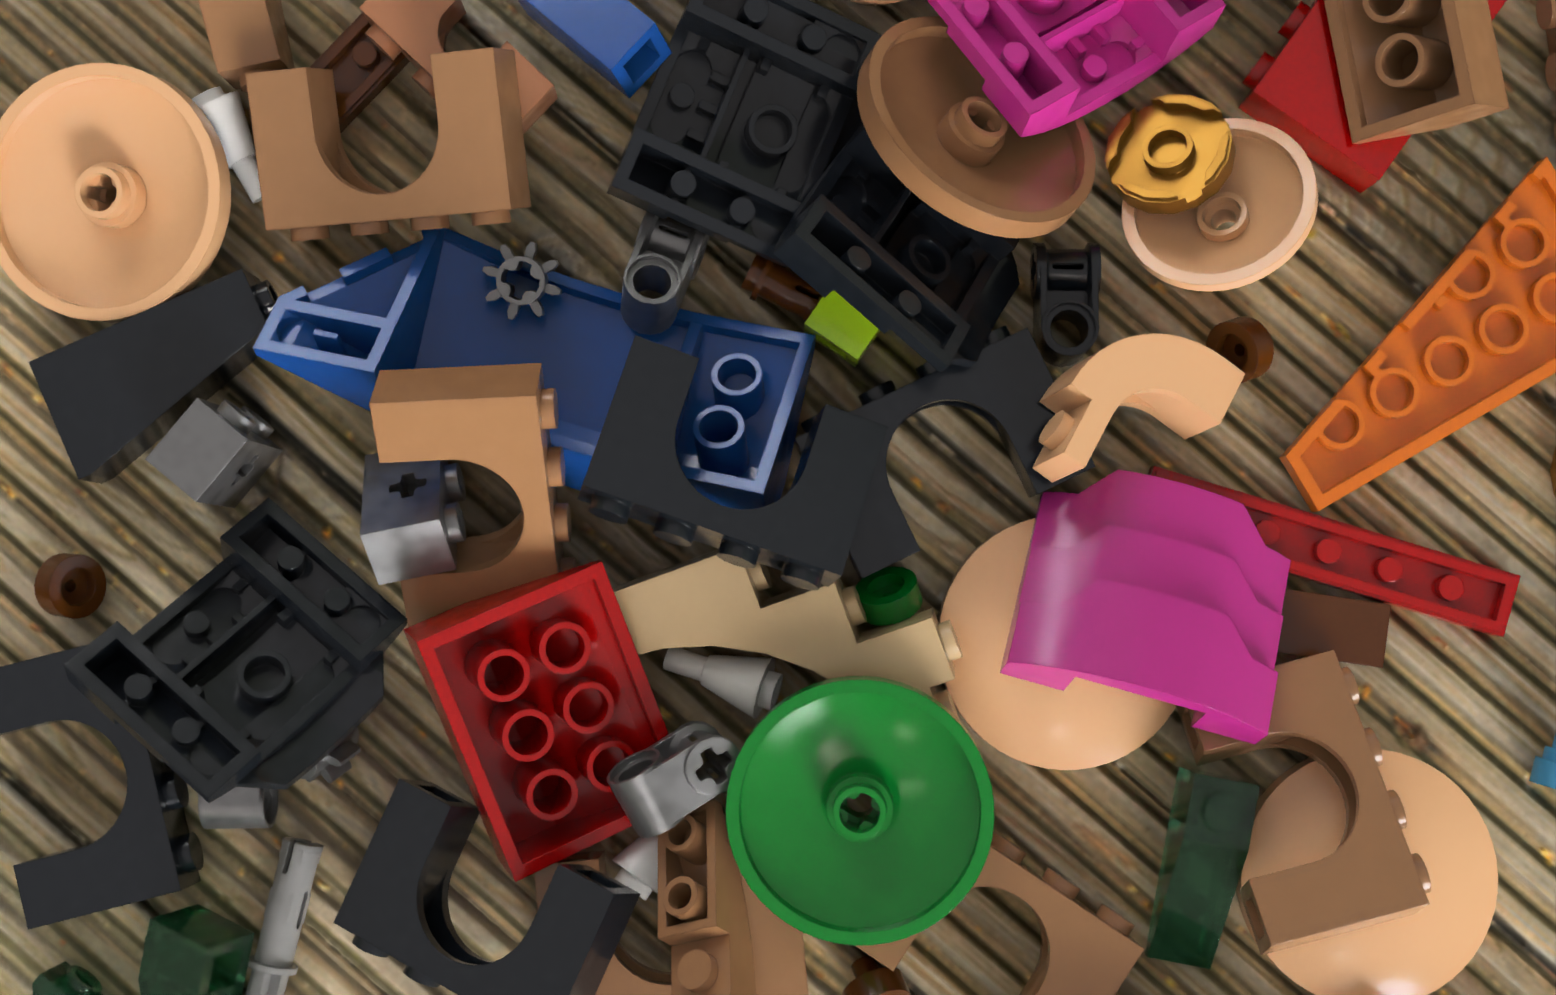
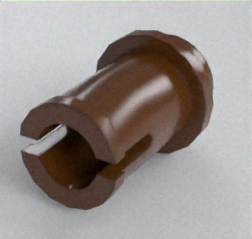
(780, 287)

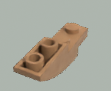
(704, 907)

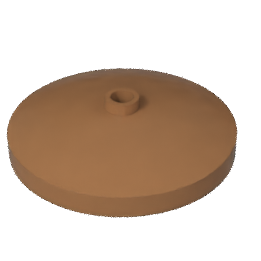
(954, 145)

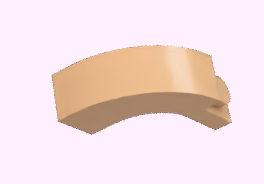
(1154, 372)

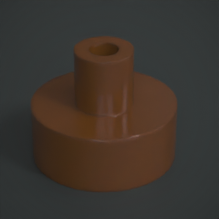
(1244, 344)
(70, 585)
(875, 980)

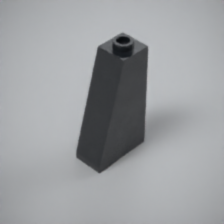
(138, 377)

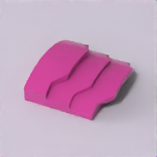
(1069, 56)
(1154, 598)

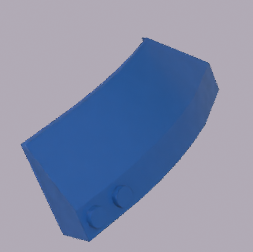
(432, 312)

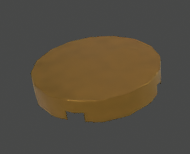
(1170, 154)

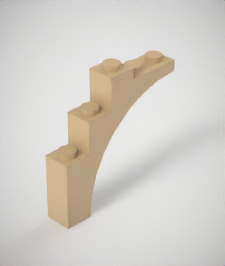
(727, 607)

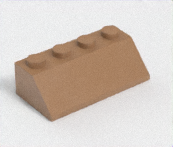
(1414, 65)

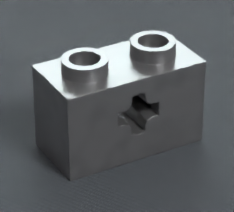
(216, 452)
(411, 517)

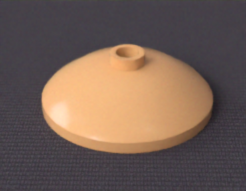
(1266, 196)

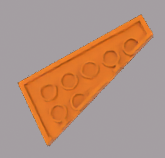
(1451, 358)

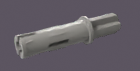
(284, 917)

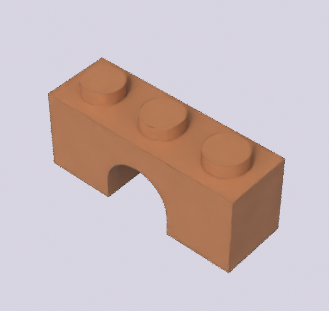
(422, 28)

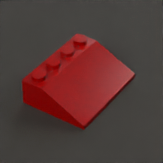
(540, 710)

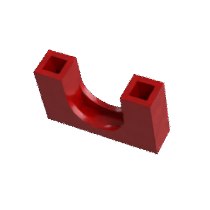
(1305, 99)

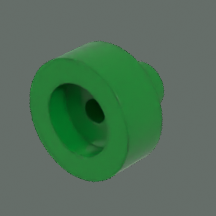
(889, 595)

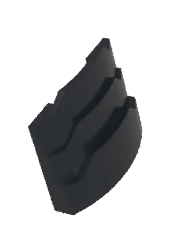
(744, 117)
(899, 258)
(250, 664)

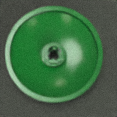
(846, 870)

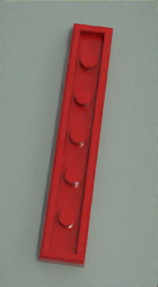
(1377, 563)

